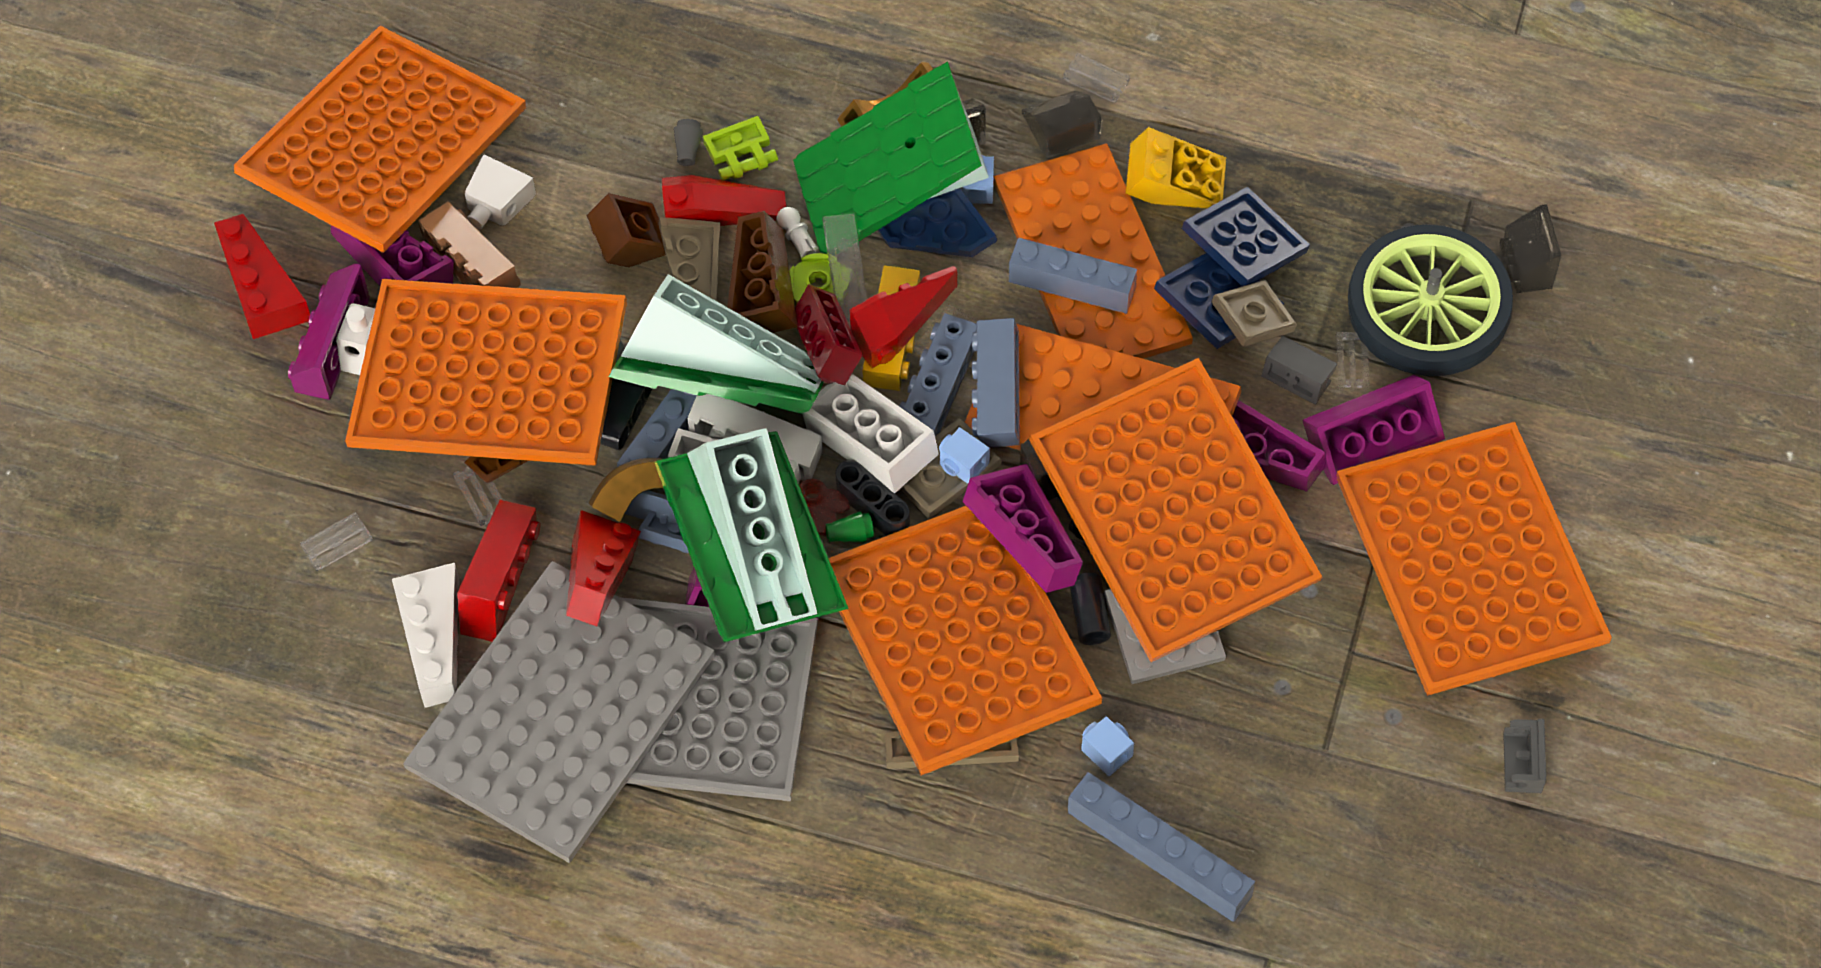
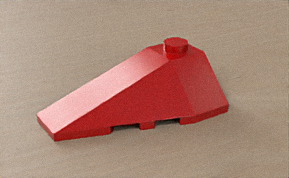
(717, 200)
(889, 321)

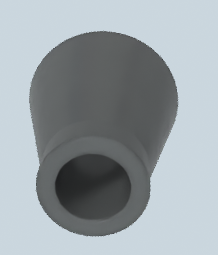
(687, 140)

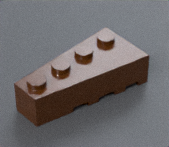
(761, 274)

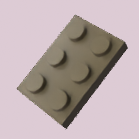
(934, 488)

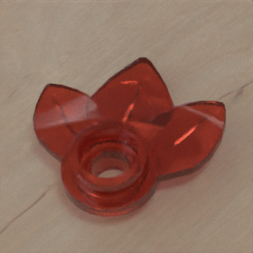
(825, 504)

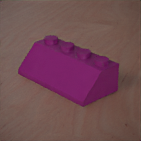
(318, 359)
(1376, 425)

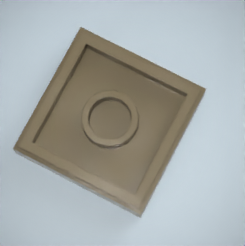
(1254, 313)

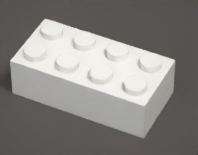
(872, 431)

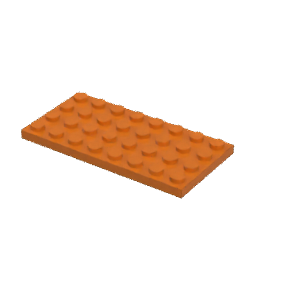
(1084, 209)
(1070, 376)

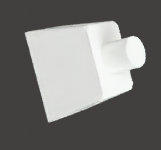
(497, 192)
(353, 337)

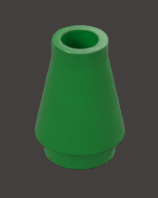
(852, 528)

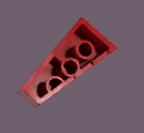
(263, 287)
(598, 565)
(496, 570)

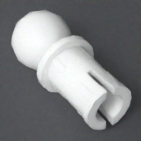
(789, 220)

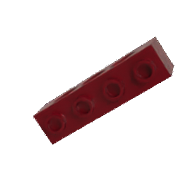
(827, 335)

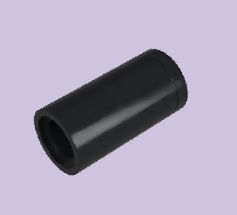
(1090, 609)

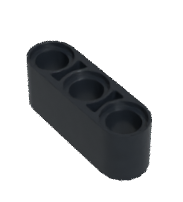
(622, 412)
(869, 486)

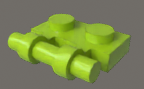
(736, 141)

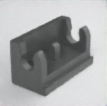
(1298, 369)
(1524, 756)

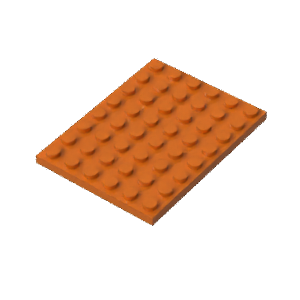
(380, 138)
(487, 372)
(1175, 509)
(1472, 558)
(958, 639)

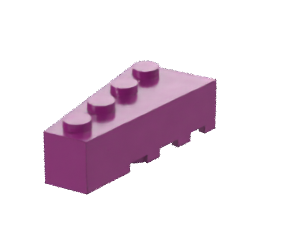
(401, 261)
(1279, 451)
(1025, 524)

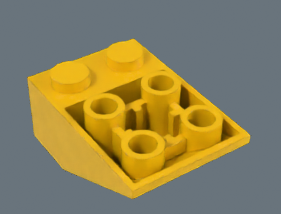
(1174, 171)

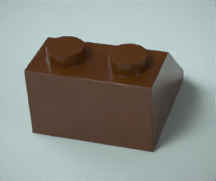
(626, 230)

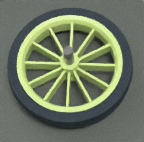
(1430, 300)

